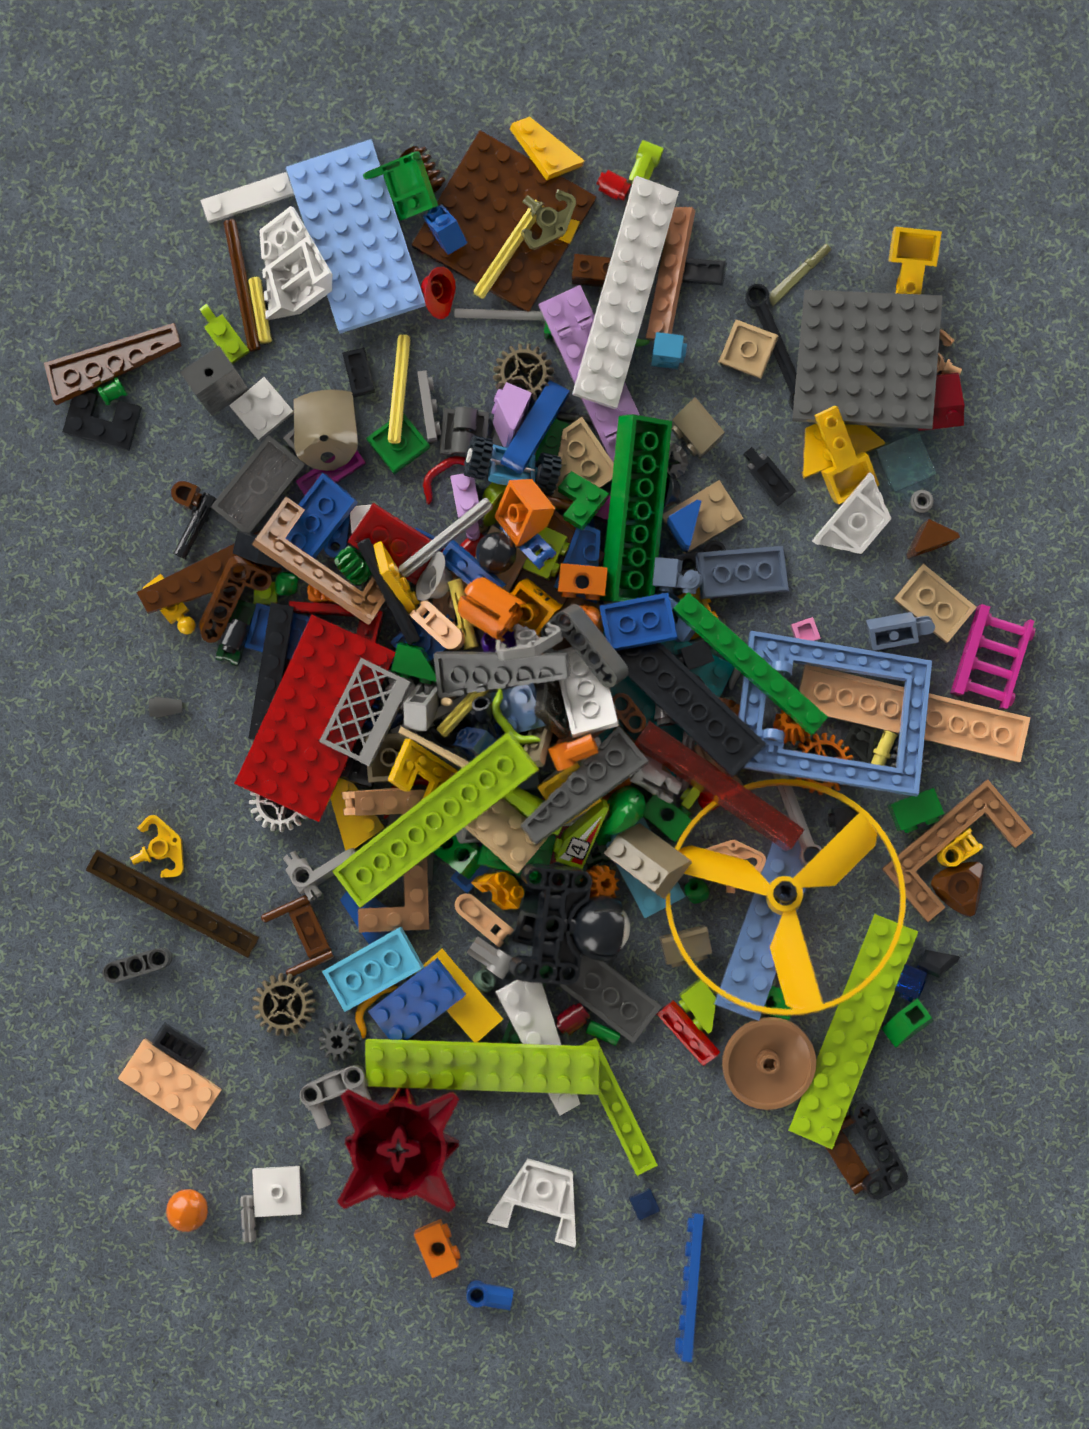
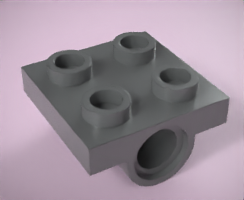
(459, 427)

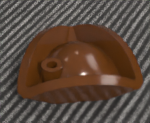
(960, 886)

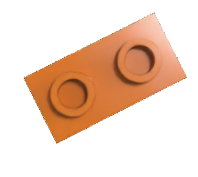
(596, 581)
(437, 1261)

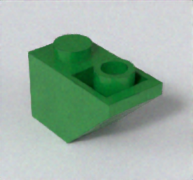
(413, 661)
(907, 1023)

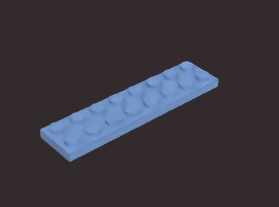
(751, 962)

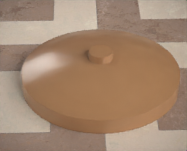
(769, 1063)

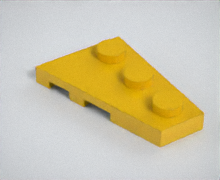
(544, 149)

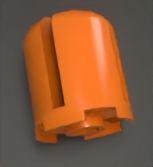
(490, 607)

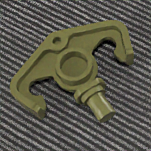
(549, 220)

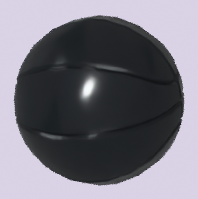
(496, 553)

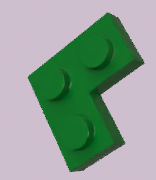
(586, 497)

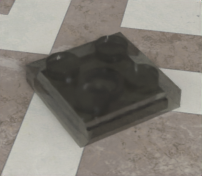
(551, 708)

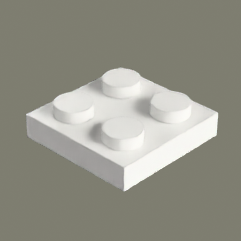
(261, 409)

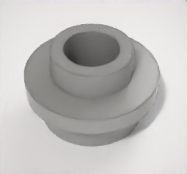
(928, 501)

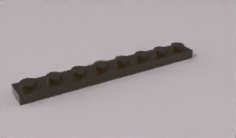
(172, 903)

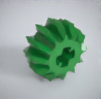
(352, 565)

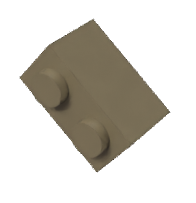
(697, 428)
(695, 942)

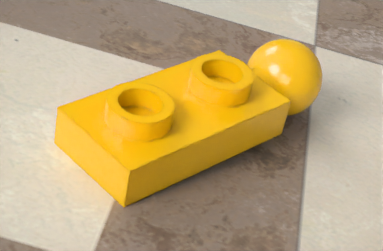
(185, 624)

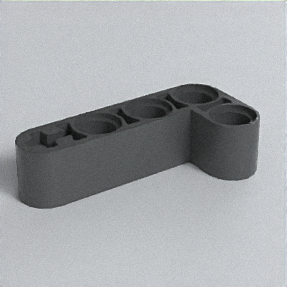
(590, 645)

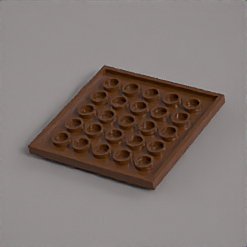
(488, 205)

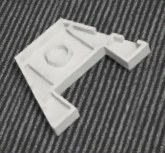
(544, 1190)

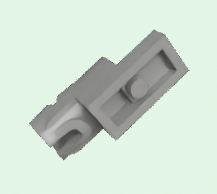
(652, 778)

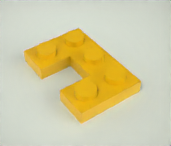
(417, 760)

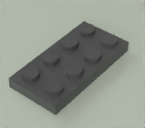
(613, 998)

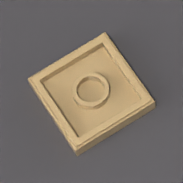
(748, 349)

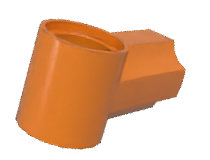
(568, 753)

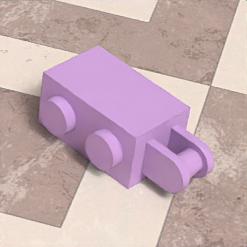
(465, 499)

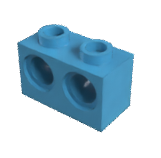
(668, 350)

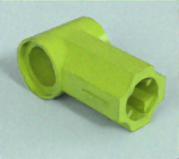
(646, 160)

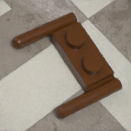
(309, 931)
(847, 1158)

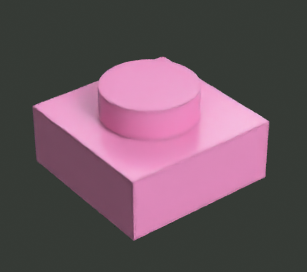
(805, 630)

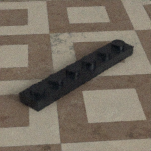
(272, 661)

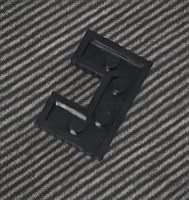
(83, 425)

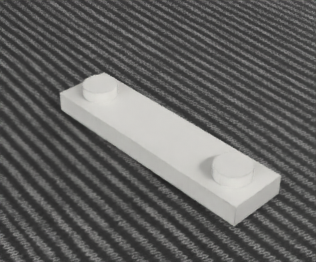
(247, 197)

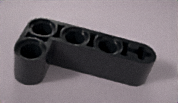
(874, 1147)

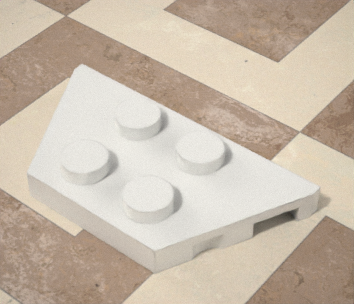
(856, 520)

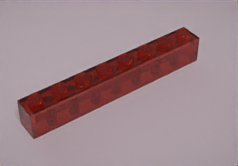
(719, 786)

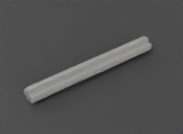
(445, 537)

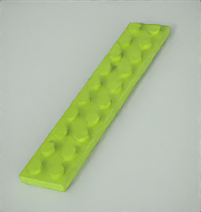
(435, 819)
(852, 1034)
(482, 1066)

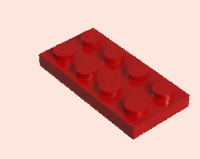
(397, 537)

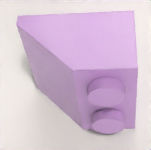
(510, 411)

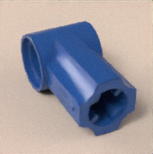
(492, 1296)

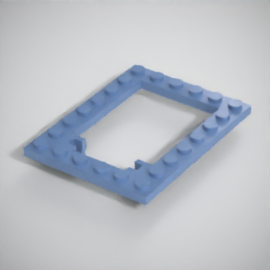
(781, 654)

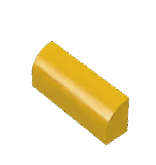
(473, 1011)

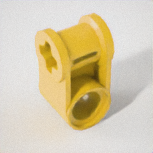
(962, 847)

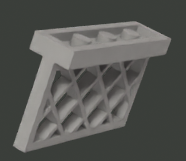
(384, 721)

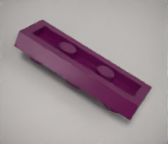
(308, 480)

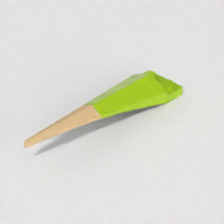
(518, 798)

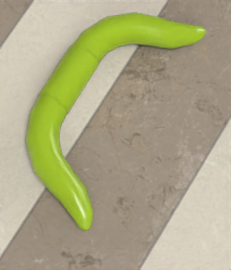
(505, 725)

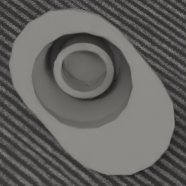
(434, 579)

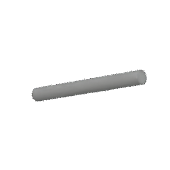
(499, 314)

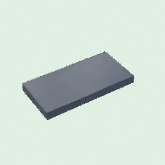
(742, 572)

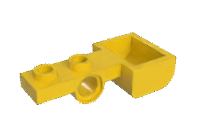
(913, 250)
(847, 467)

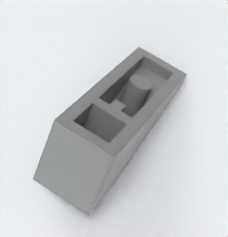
(421, 707)

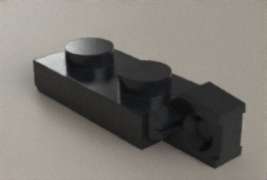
(769, 476)

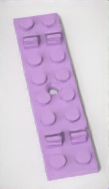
(570, 325)

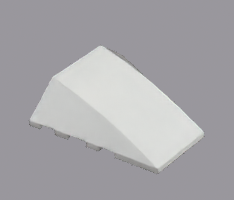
(293, 267)

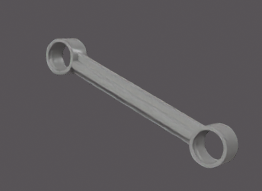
(796, 815)

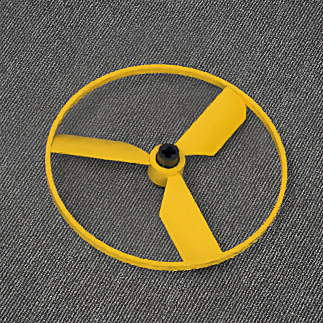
(825, 869)

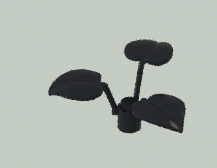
(482, 711)

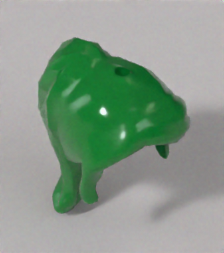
(625, 810)

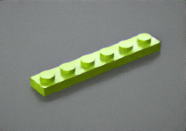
(622, 1117)

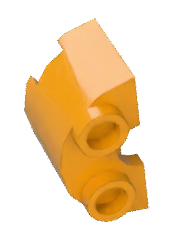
(503, 887)

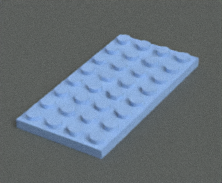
(356, 236)

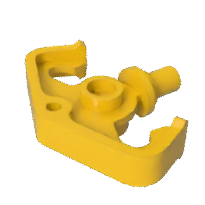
(165, 845)

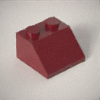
(948, 402)

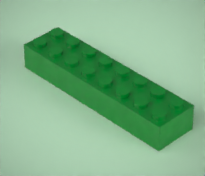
(636, 506)

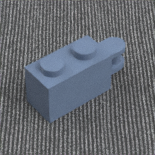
(897, 630)

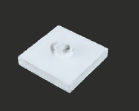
(277, 1191)

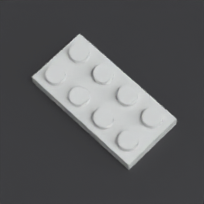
(586, 698)

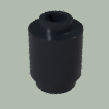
(234, 636)

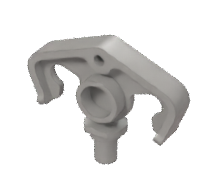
(528, 642)

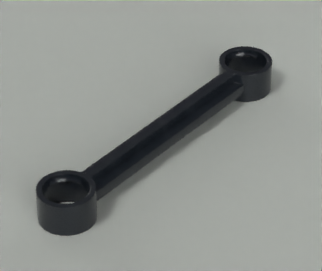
(780, 351)

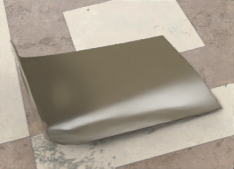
(325, 414)

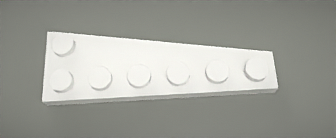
(534, 1024)

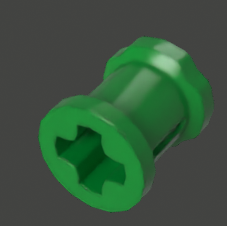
(112, 391)

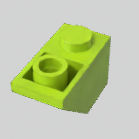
(700, 1002)

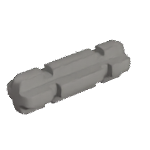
(248, 1218)

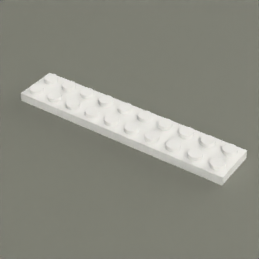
(625, 293)

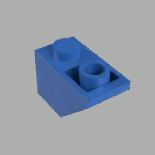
(445, 229)

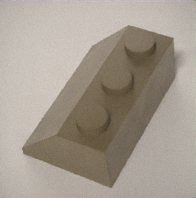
(648, 859)

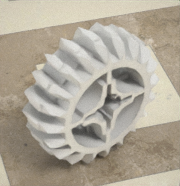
(260, 801)

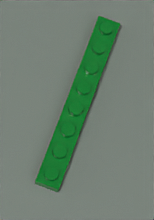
(749, 664)

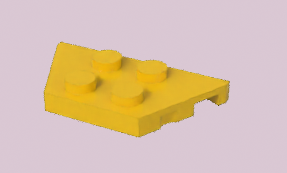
(816, 457)

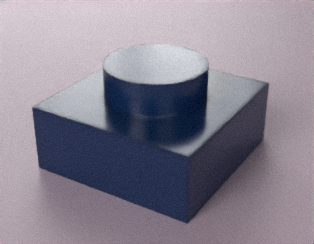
(644, 1204)

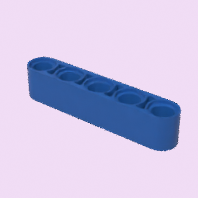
(535, 427)

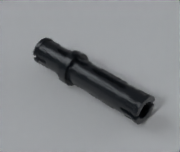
(206, 501)

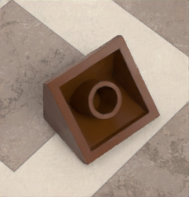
(931, 537)

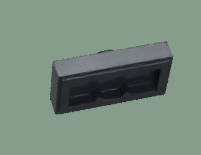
(704, 271)
(358, 372)

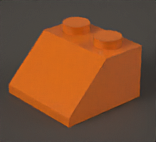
(523, 510)

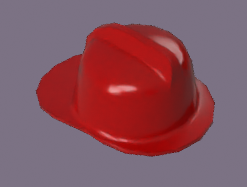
(439, 292)

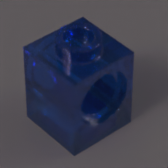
(911, 983)

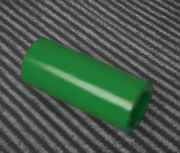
(603, 1033)

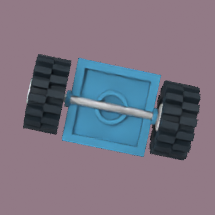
(486, 457)

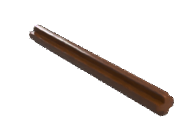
(242, 285)

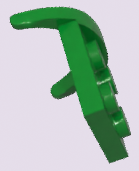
(407, 185)

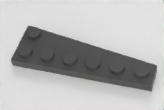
(481, 671)
(595, 778)

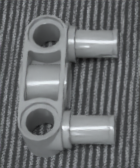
(332, 1086)

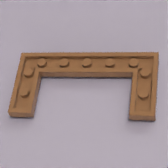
(273, 543)
(980, 801)
(415, 912)

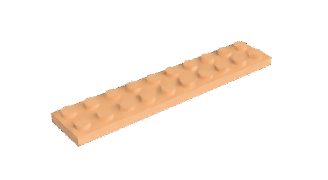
(947, 719)

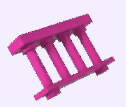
(976, 640)

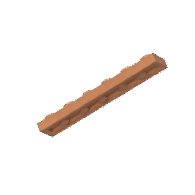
(671, 272)

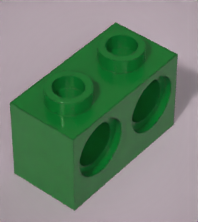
(455, 856)

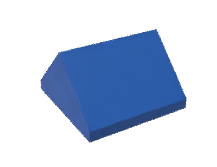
(683, 524)

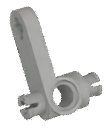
(299, 866)

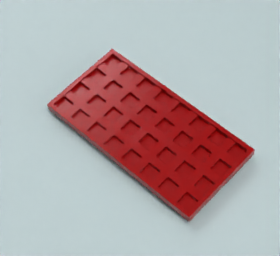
(286, 755)

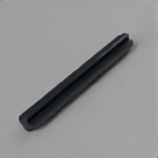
(395, 606)

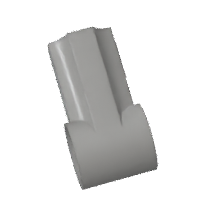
(495, 959)

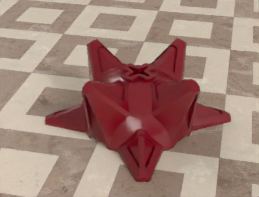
(376, 1156)

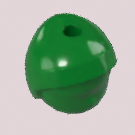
(286, 583)
(697, 890)

